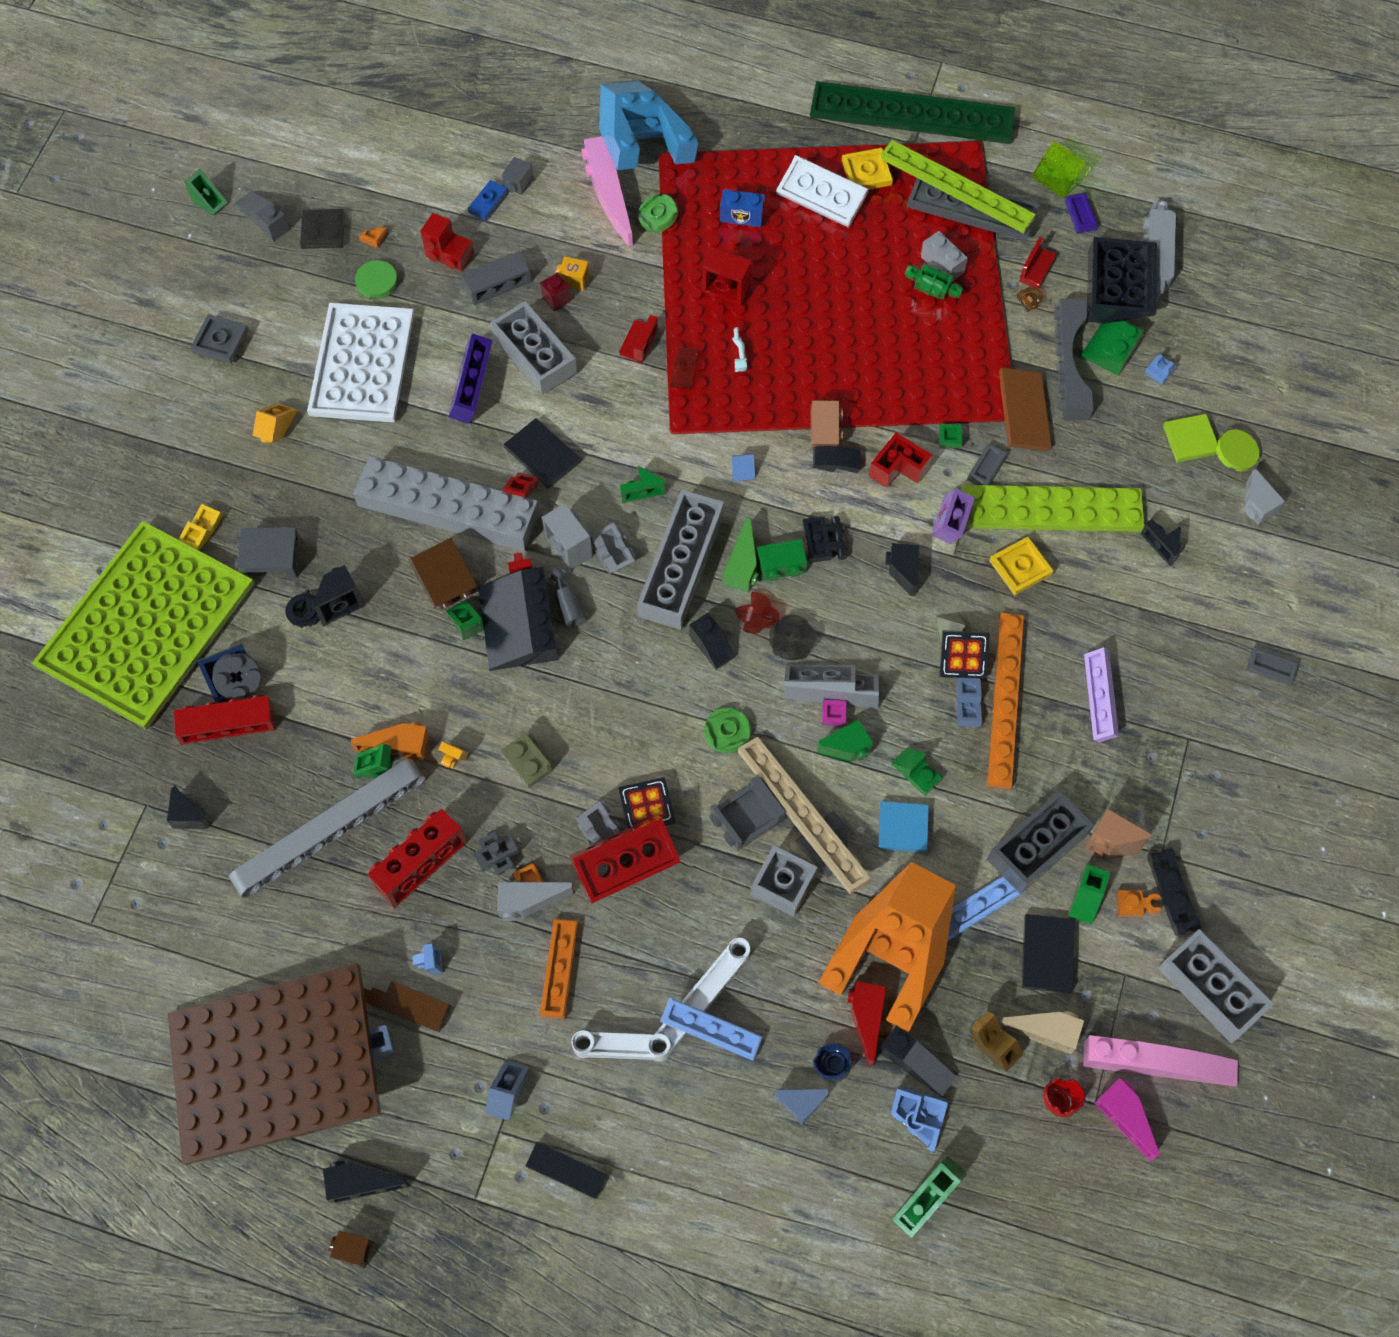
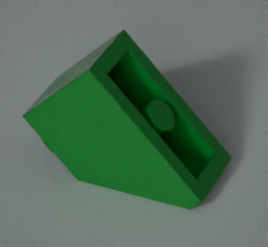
(847, 743)

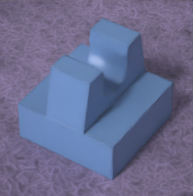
(1160, 369)
(429, 959)

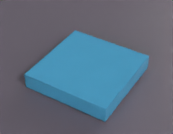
(903, 827)

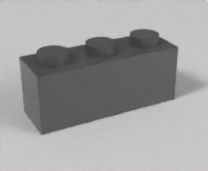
(496, 278)

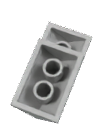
(831, 683)

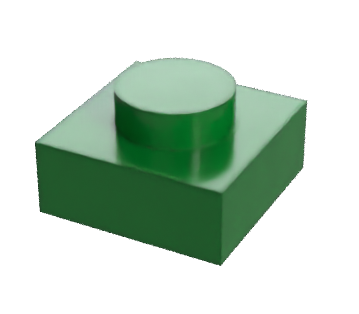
(950, 436)

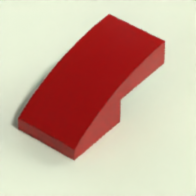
(521, 485)

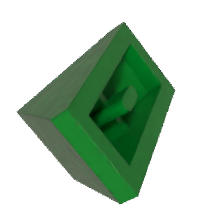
(204, 192)

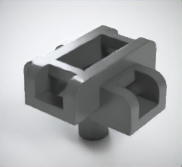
(496, 853)

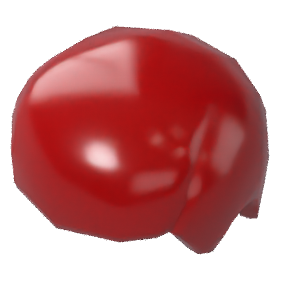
(1063, 1097)

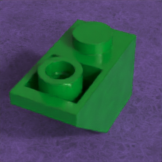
(1088, 894)

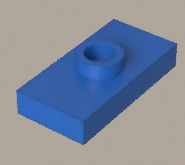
(487, 200)

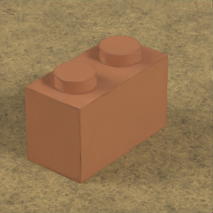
(825, 423)

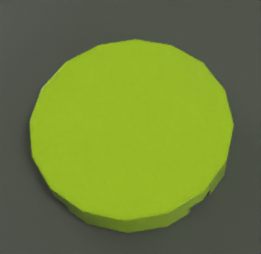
(1237, 450)

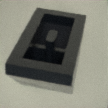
(183, 814)

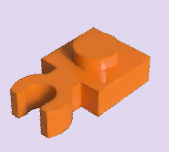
(1132, 903)

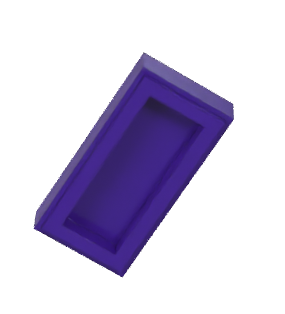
(1081, 213)

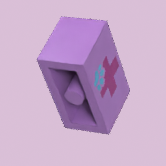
(952, 516)

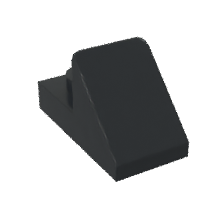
(1165, 545)

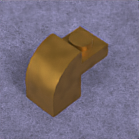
(995, 1042)

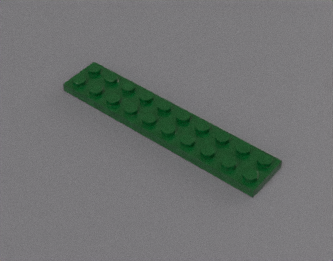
(912, 112)

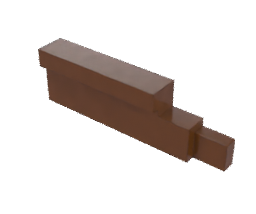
(409, 1005)

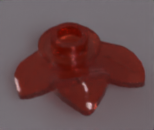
(754, 614)

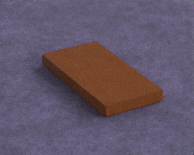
(1024, 409)

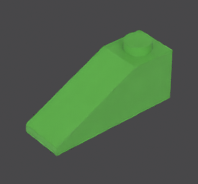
(741, 567)

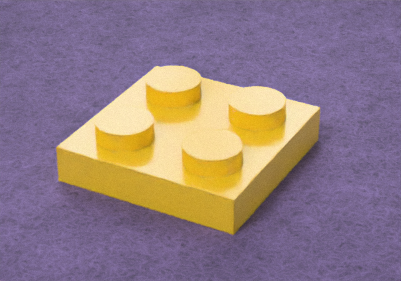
(867, 169)
(1021, 566)

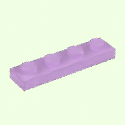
(1101, 695)

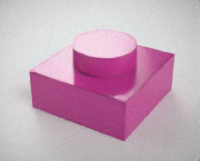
(834, 712)

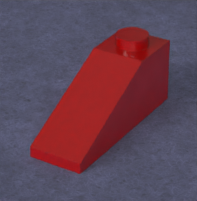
(866, 1012)

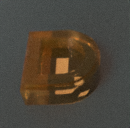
(1030, 298)

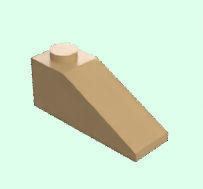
(1051, 1029)

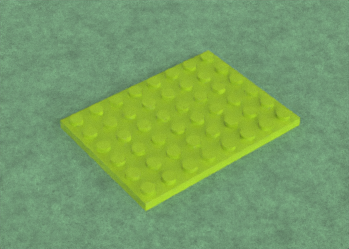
(143, 624)

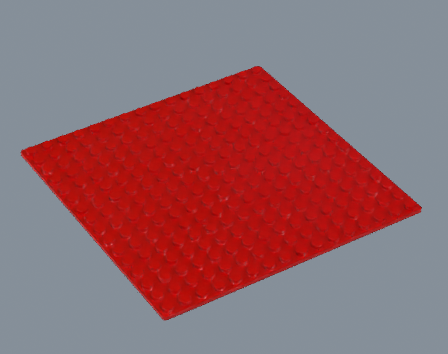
(828, 302)

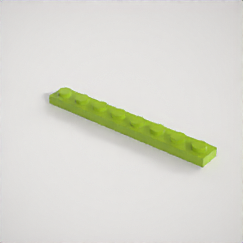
(958, 186)

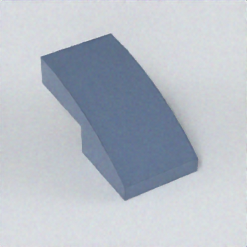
(968, 702)

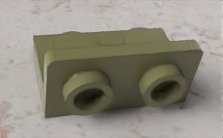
(527, 759)

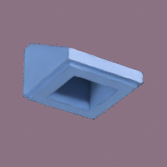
(743, 467)

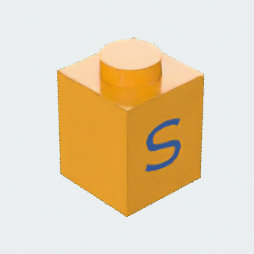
(574, 272)

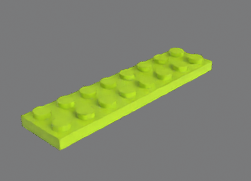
(1055, 508)

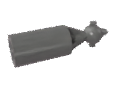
(567, 599)

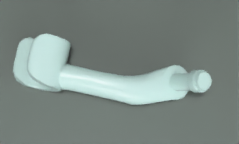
(740, 364)

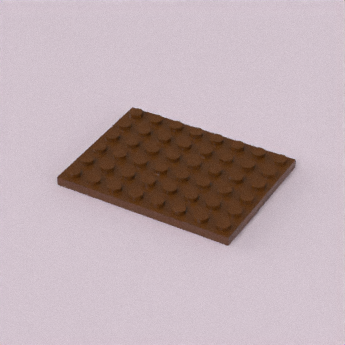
(273, 1064)

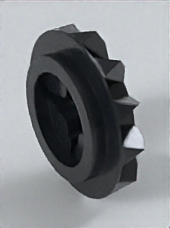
(297, 604)

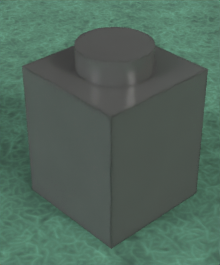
(517, 175)

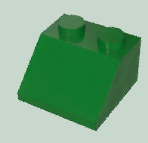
(1112, 345)

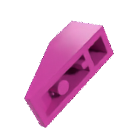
(1127, 1114)

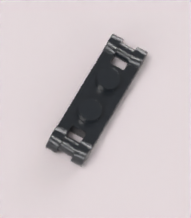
(1173, 892)

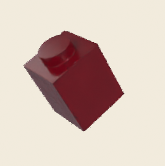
(555, 291)

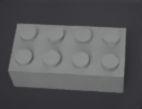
(533, 347)
(1215, 986)

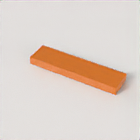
(559, 969)

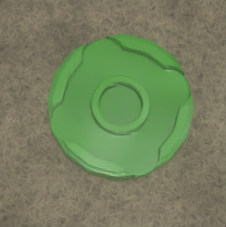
(658, 213)
(376, 279)
(727, 730)

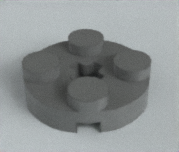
(234, 663)

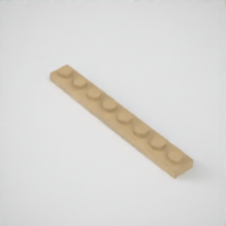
(804, 816)

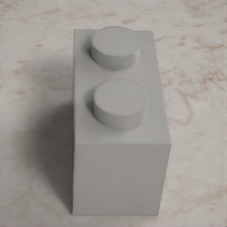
(942, 253)

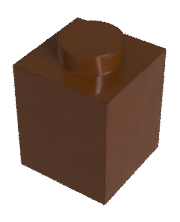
(350, 1248)

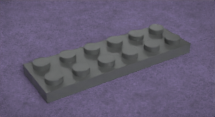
(938, 203)

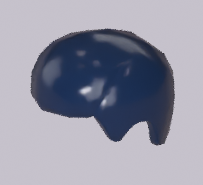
(833, 1062)

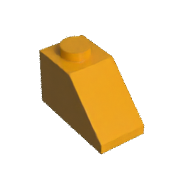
(273, 422)

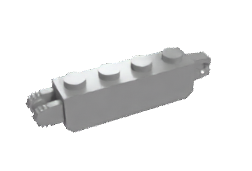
(1160, 229)

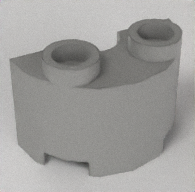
(611, 549)
(596, 823)

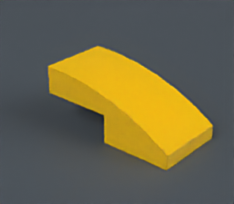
(201, 528)

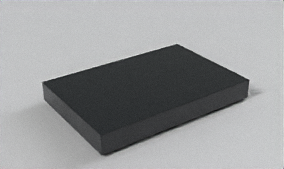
(542, 453)
(1048, 953)

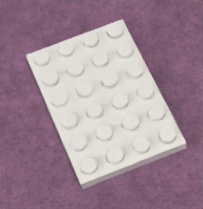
(361, 362)

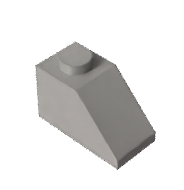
(1261, 498)

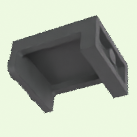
(268, 550)
(747, 814)

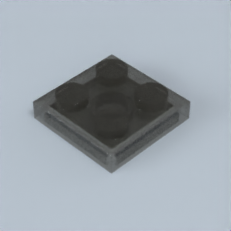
(322, 228)

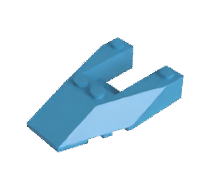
(637, 112)

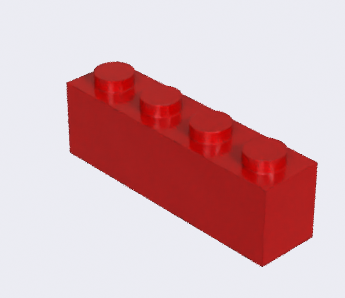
(224, 719)

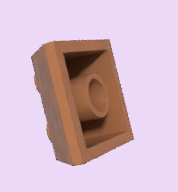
(1116, 838)

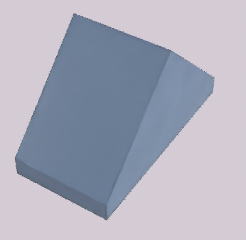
(801, 1103)

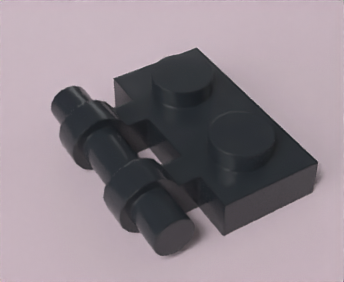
(817, 539)

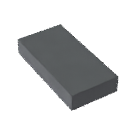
(987, 465)
(1272, 666)

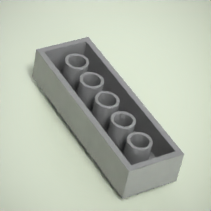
(680, 559)

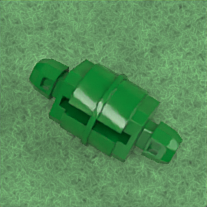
(933, 281)

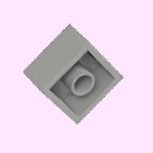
(568, 536)
(783, 881)

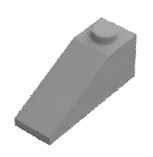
(525, 898)

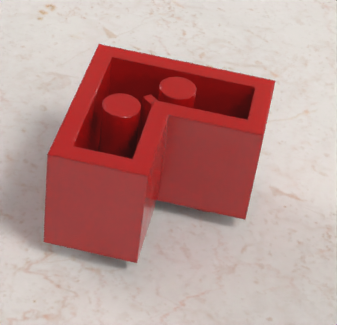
(444, 245)
(900, 457)

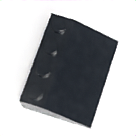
(1121, 280)
(517, 620)

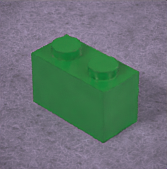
(781, 560)

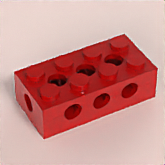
(417, 857)
(639, 867)

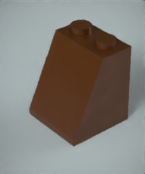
(442, 574)

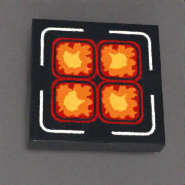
(964, 654)
(645, 801)

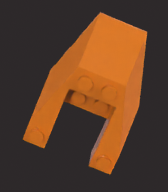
(905, 928)

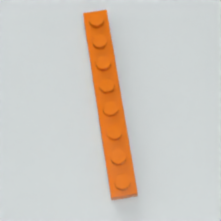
(1005, 701)

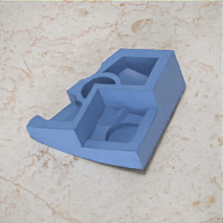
(920, 1113)

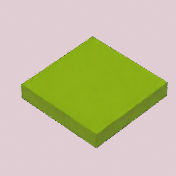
(1191, 438)

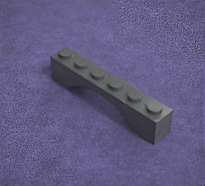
(1076, 394)

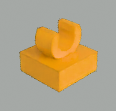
(452, 753)

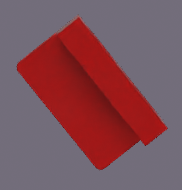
(1037, 265)
(639, 339)

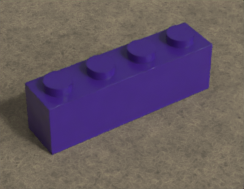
(470, 378)

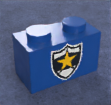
(742, 208)

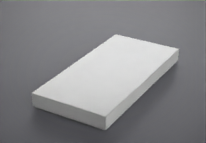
(822, 191)

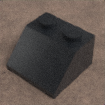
(336, 596)

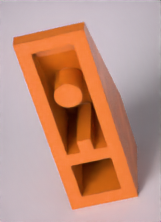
(405, 740)

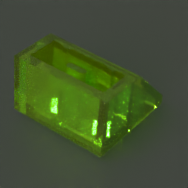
(1061, 169)

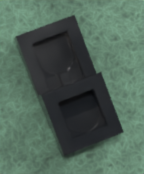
(833, 457)

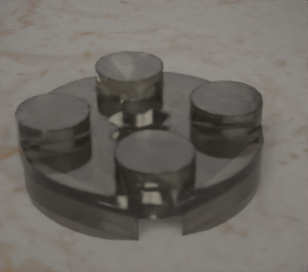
(792, 650)

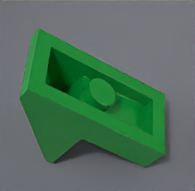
(647, 487)
(465, 619)
(373, 762)
(915, 769)

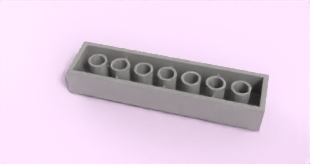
(447, 503)

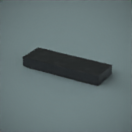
(566, 1170)

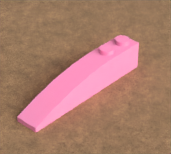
(607, 185)
(1158, 1061)

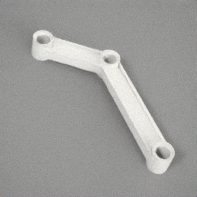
(700, 997)

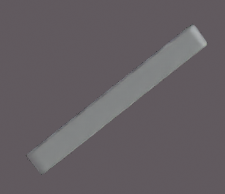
(326, 828)

